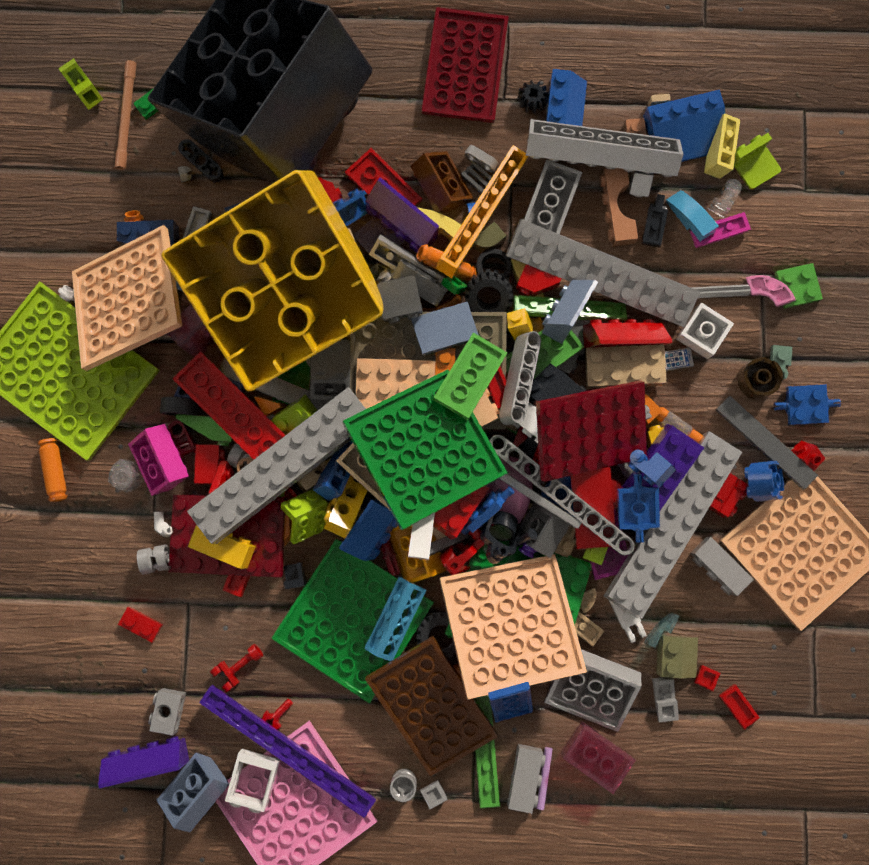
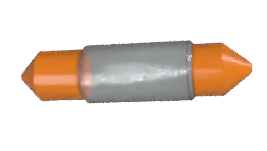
(670, 418)

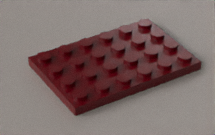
(465, 65)
(590, 429)
(263, 529)

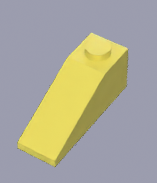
(723, 147)

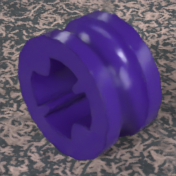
(527, 550)

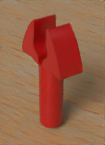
(277, 714)

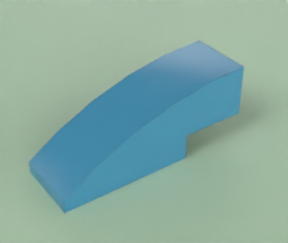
(692, 215)

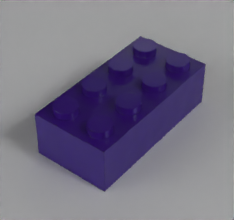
(677, 450)

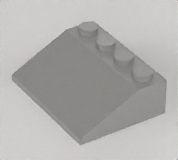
(600, 694)

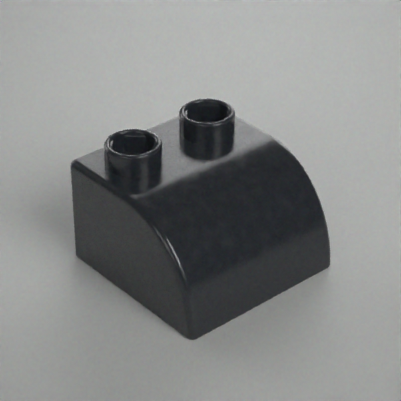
(263, 83)

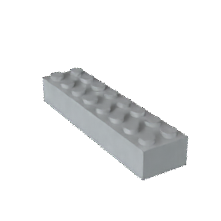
(604, 148)

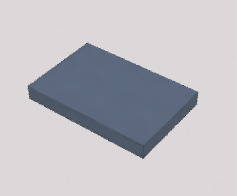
(444, 328)

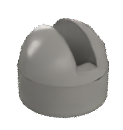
(183, 173)

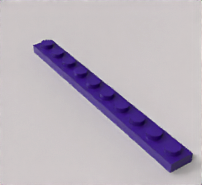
(288, 751)

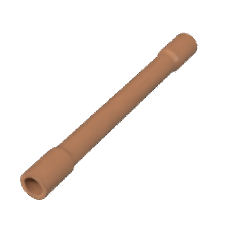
(129, 77)

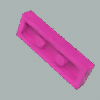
(727, 228)

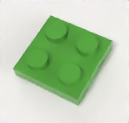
(802, 283)

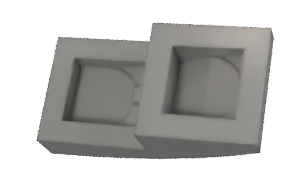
(665, 699)

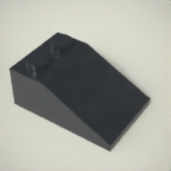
(552, 384)

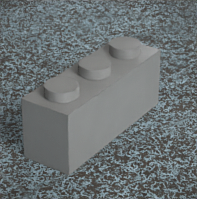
(721, 566)
(525, 779)

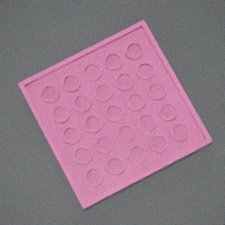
(301, 818)

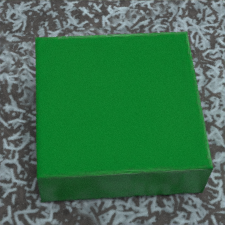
(454, 285)

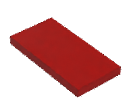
(370, 168)
(595, 490)

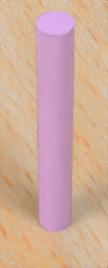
(545, 775)

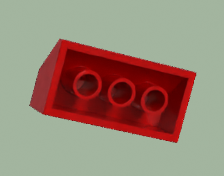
(624, 334)

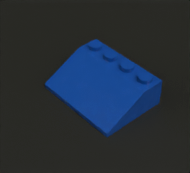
(687, 119)

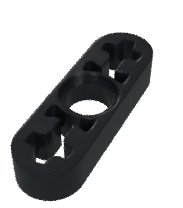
(200, 153)

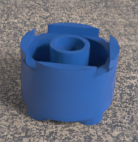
(764, 481)

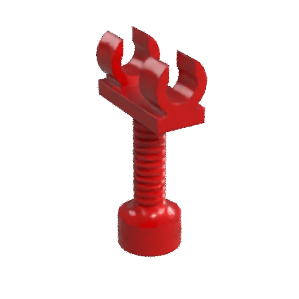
(253, 653)

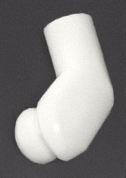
(160, 526)

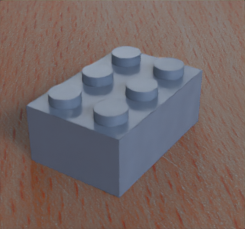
(192, 792)

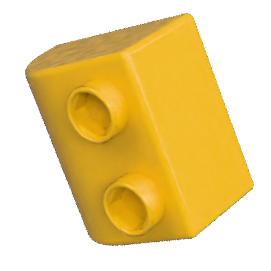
(276, 278)

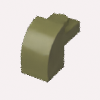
(490, 238)

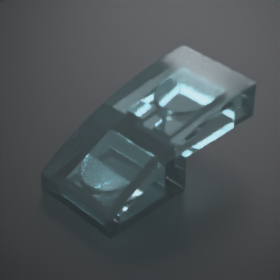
(666, 624)

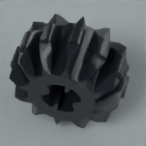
(533, 90)

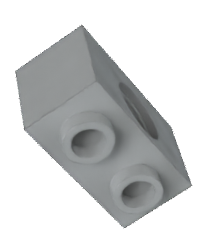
(174, 701)

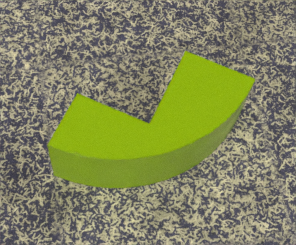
(81, 84)

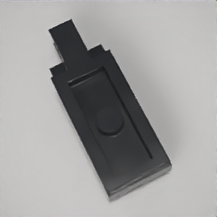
(655, 223)

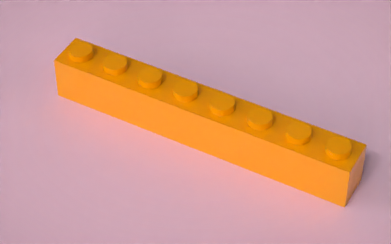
(481, 212)

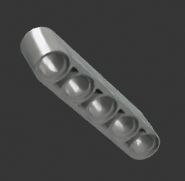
(520, 378)

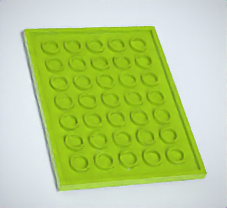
(46, 379)

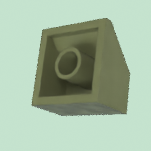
(677, 656)

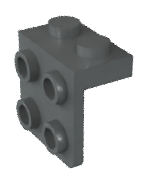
(400, 299)

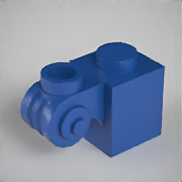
(656, 470)

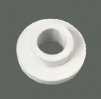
(66, 293)

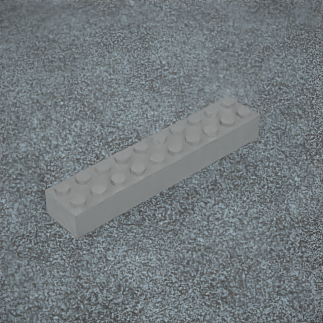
(614, 276)
(276, 469)
(654, 558)

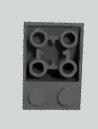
(330, 371)

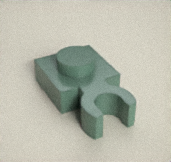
(782, 356)

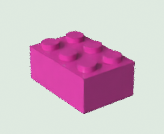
(158, 459)

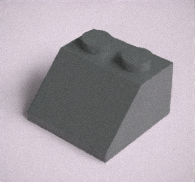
(549, 529)

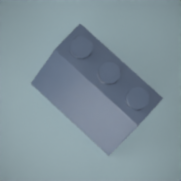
(567, 309)

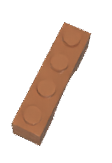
(622, 229)

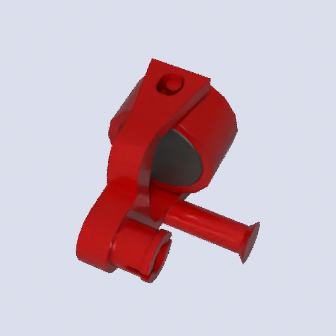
(456, 557)

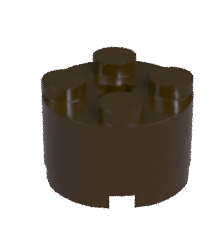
(753, 387)

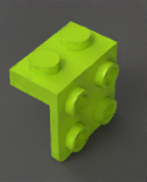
(756, 162)
(306, 515)

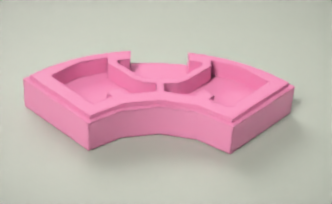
(771, 288)

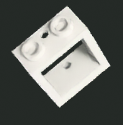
(260, 760)

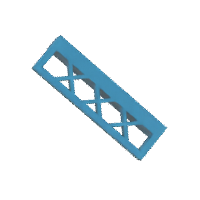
(392, 617)

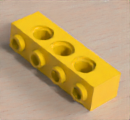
(340, 523)

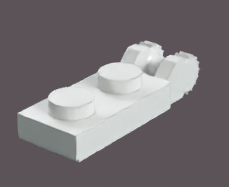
(627, 620)

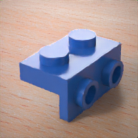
(351, 207)

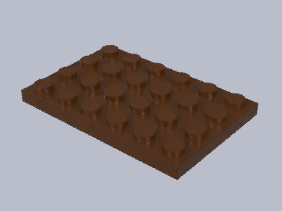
(431, 706)

